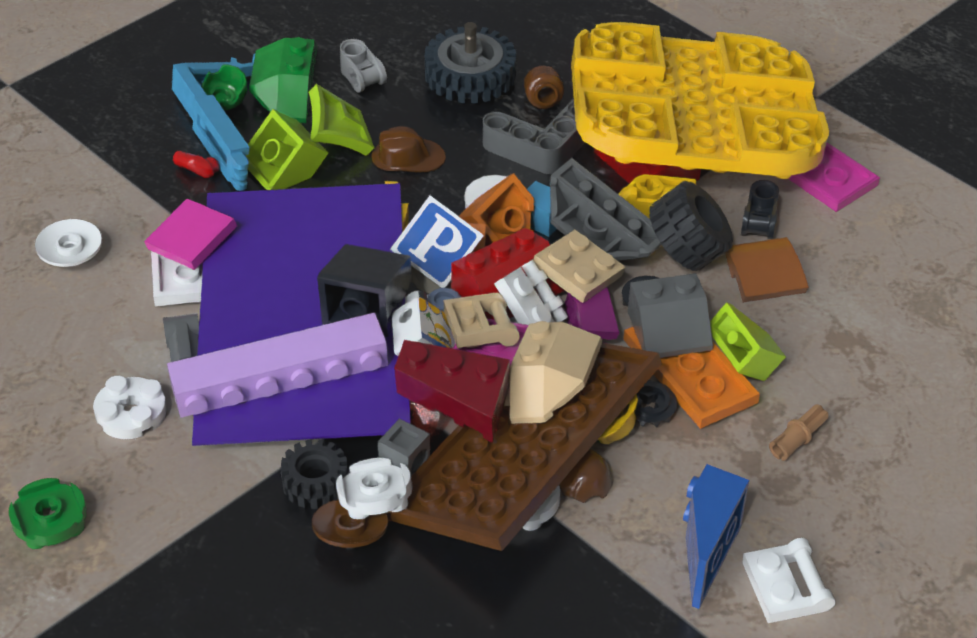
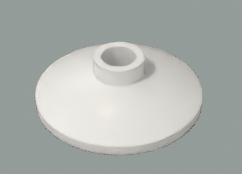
(68, 242)

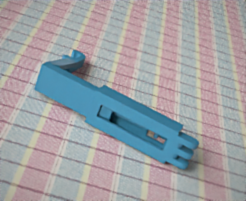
(210, 120)

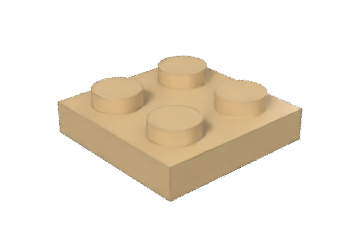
(579, 266)

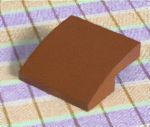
(766, 269)

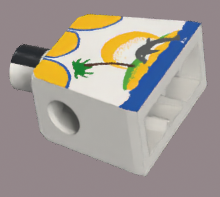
(420, 323)

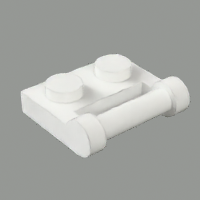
(777, 587)

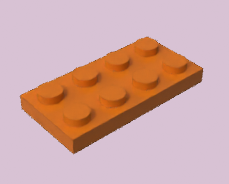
(703, 383)

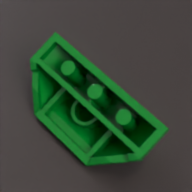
(284, 76)

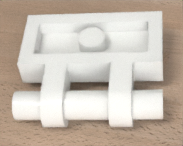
(523, 299)

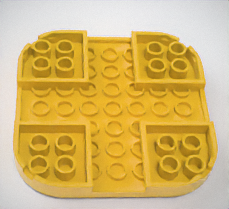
(696, 101)

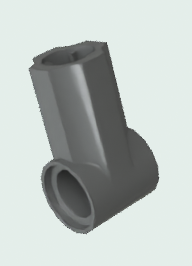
(182, 336)

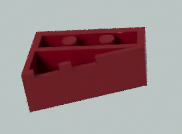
(454, 382)

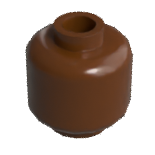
(543, 87)

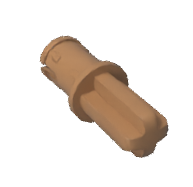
(798, 432)

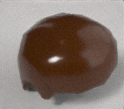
(587, 478)

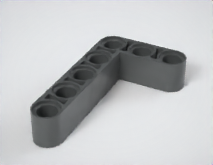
(532, 145)

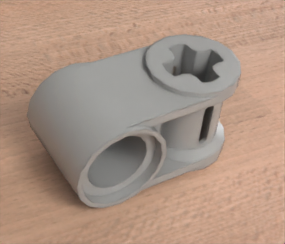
(360, 65)

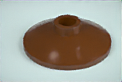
(337, 528)

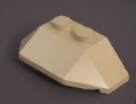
(549, 369)

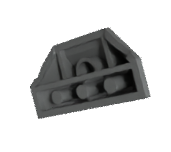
(599, 213)

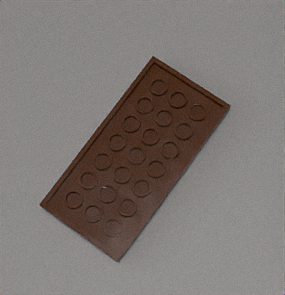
(492, 489)

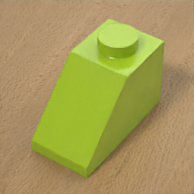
(745, 343)

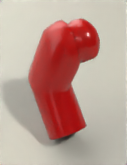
(196, 164)

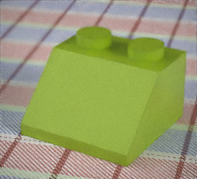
(283, 152)

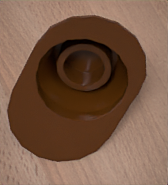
(405, 150)

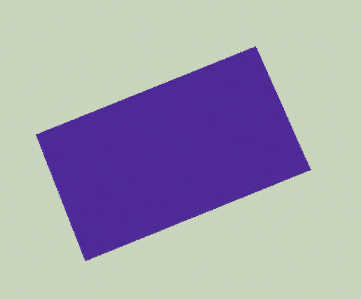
(267, 286)

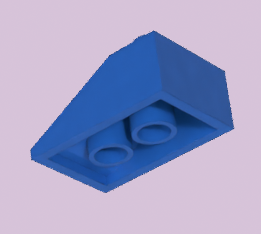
(712, 526)

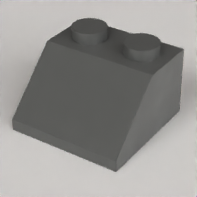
(670, 315)

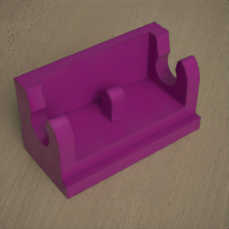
(594, 315)

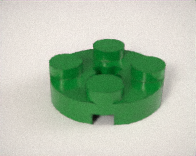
(40, 530)

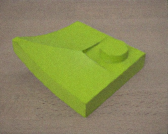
(338, 122)

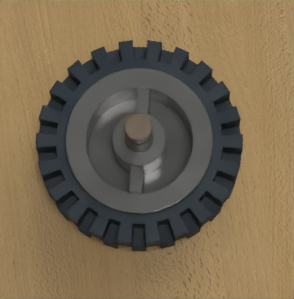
(470, 64)

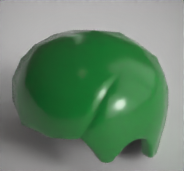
(227, 86)

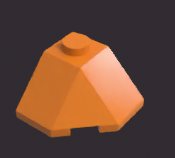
(502, 209)

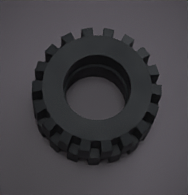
(691, 226)

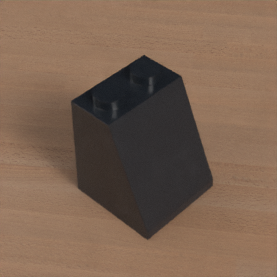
(363, 283)

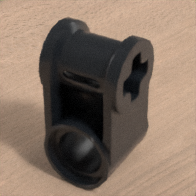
(761, 209)

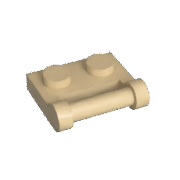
(471, 326)

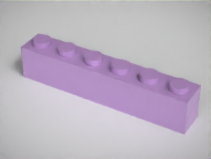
(277, 364)

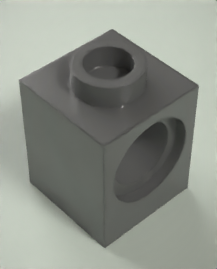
(405, 445)

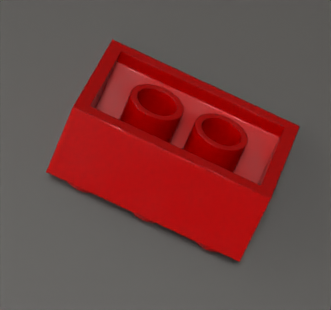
(481, 269)

